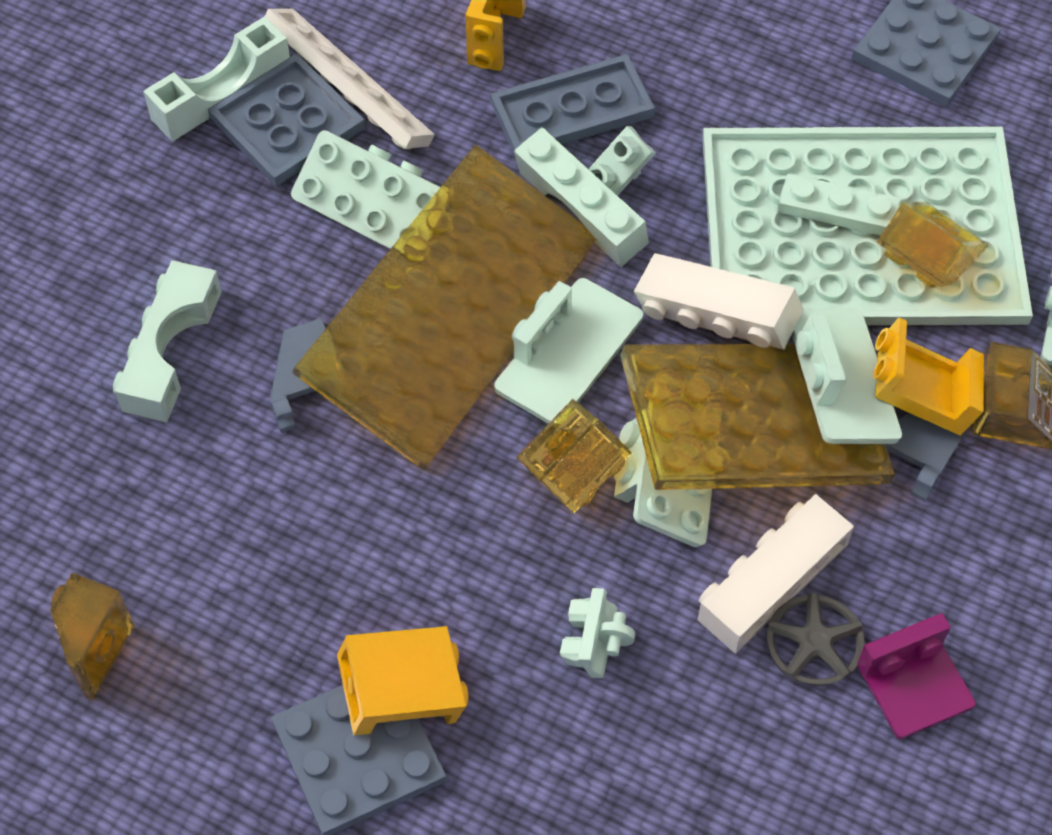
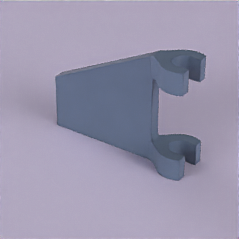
(286, 385)
(926, 447)

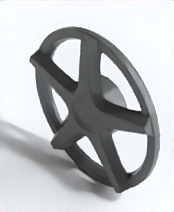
(815, 639)

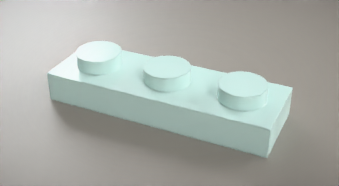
(837, 204)

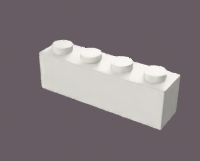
(719, 301)
(774, 572)

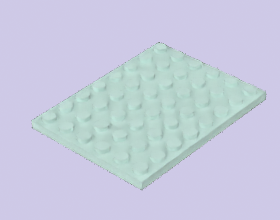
(839, 267)

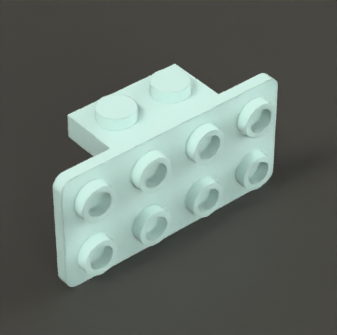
(362, 188)
(565, 346)
(838, 372)
(675, 513)

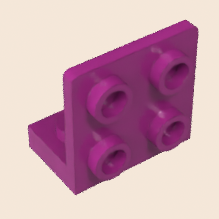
(915, 677)

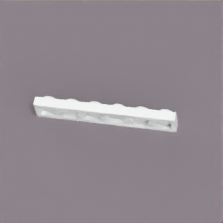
(351, 80)

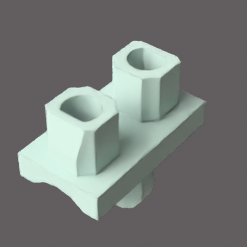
(622, 160)
(601, 636)

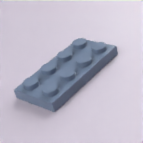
(574, 103)

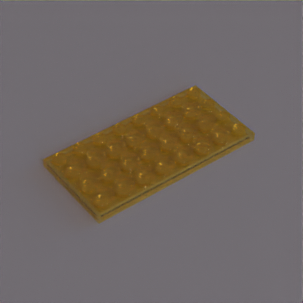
(444, 307)

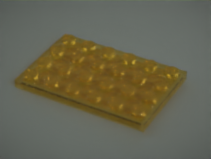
(737, 420)

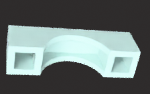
(183, 103)
(607, 217)
(182, 300)

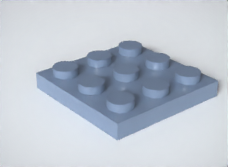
(926, 46)
(281, 116)
(354, 775)

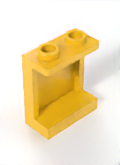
(485, 31)
(927, 382)
(401, 677)

